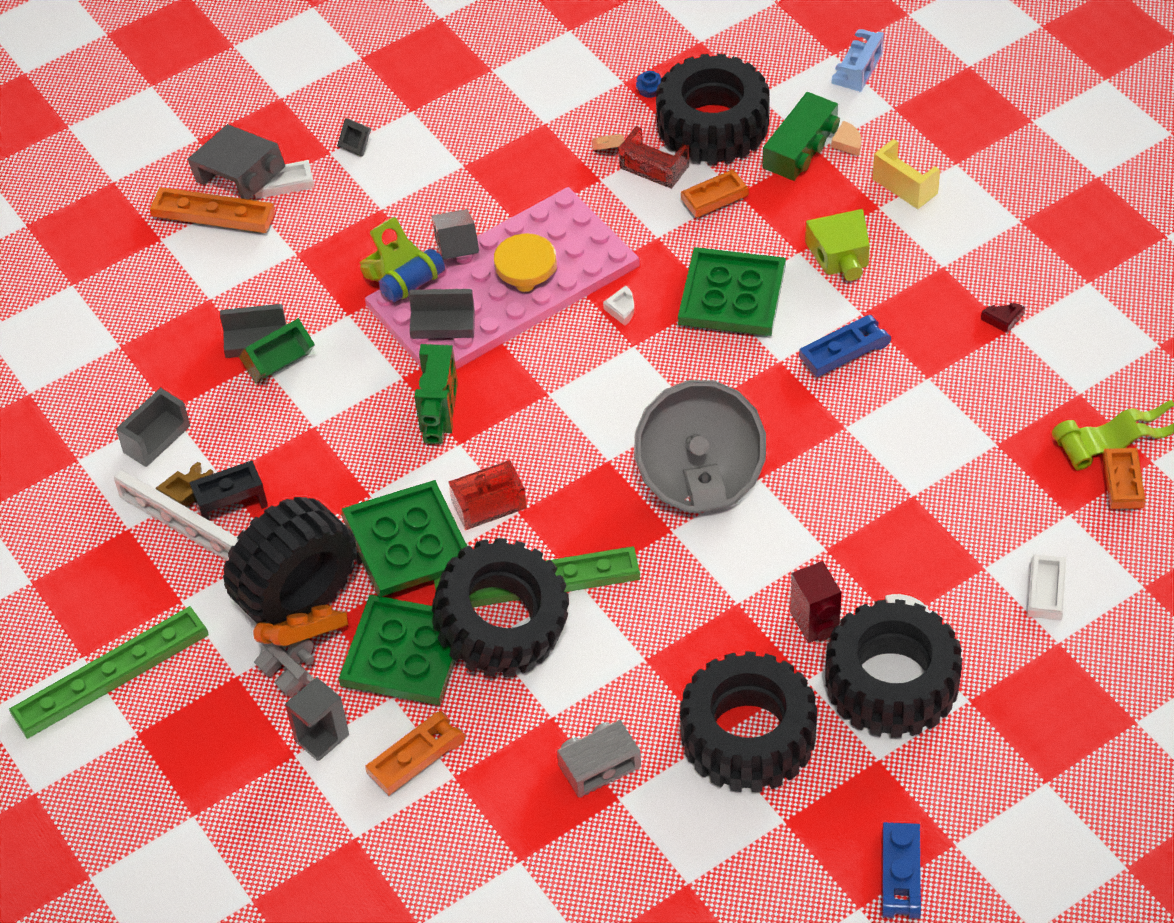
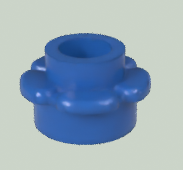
(648, 83)

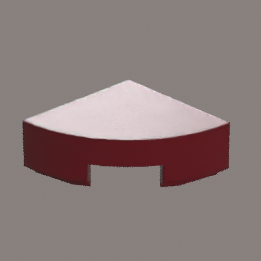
(1003, 316)

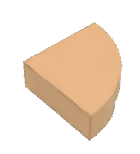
(847, 139)
(608, 141)

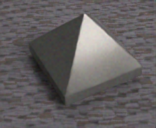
(354, 137)

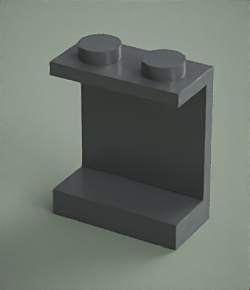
(239, 158)

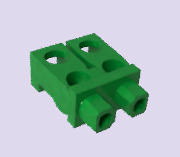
(437, 392)

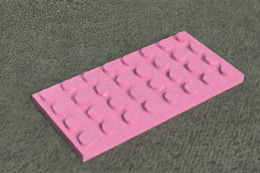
(586, 258)

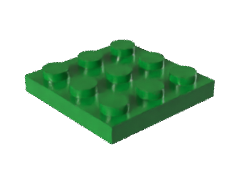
(732, 291)
(404, 536)
(397, 652)

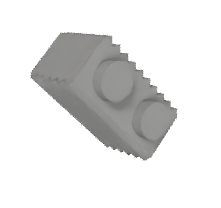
(598, 757)

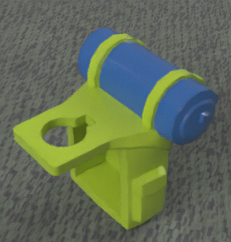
(400, 263)

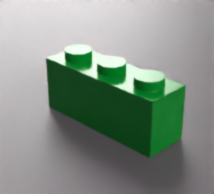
(801, 136)

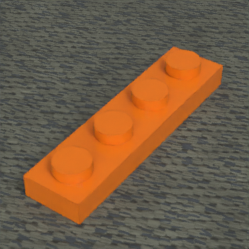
(212, 210)

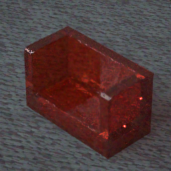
(651, 162)
(487, 495)

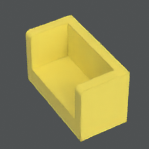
(902, 178)

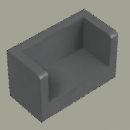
(455, 234)
(153, 427)
(317, 719)

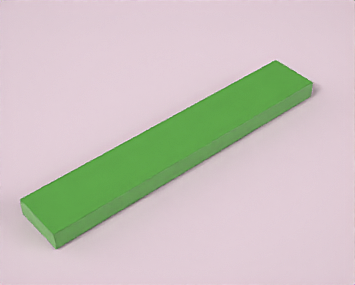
(578, 572)
(108, 672)

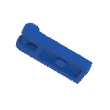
(844, 345)
(901, 870)

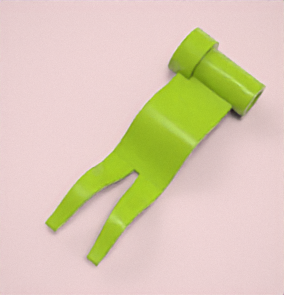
(1120, 432)

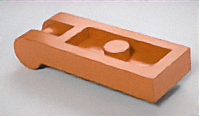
(300, 626)
(414, 752)

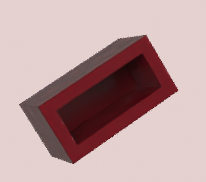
(815, 601)

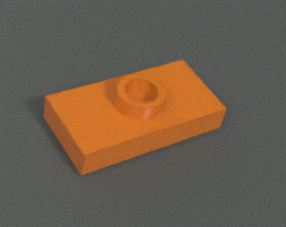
(714, 193)
(1124, 478)

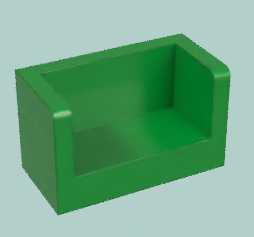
(277, 350)

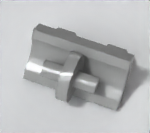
(295, 675)

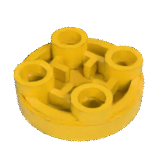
(525, 260)

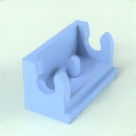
(859, 61)

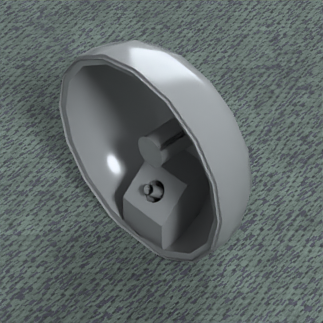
(701, 445)

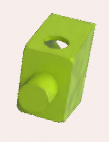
(839, 243)

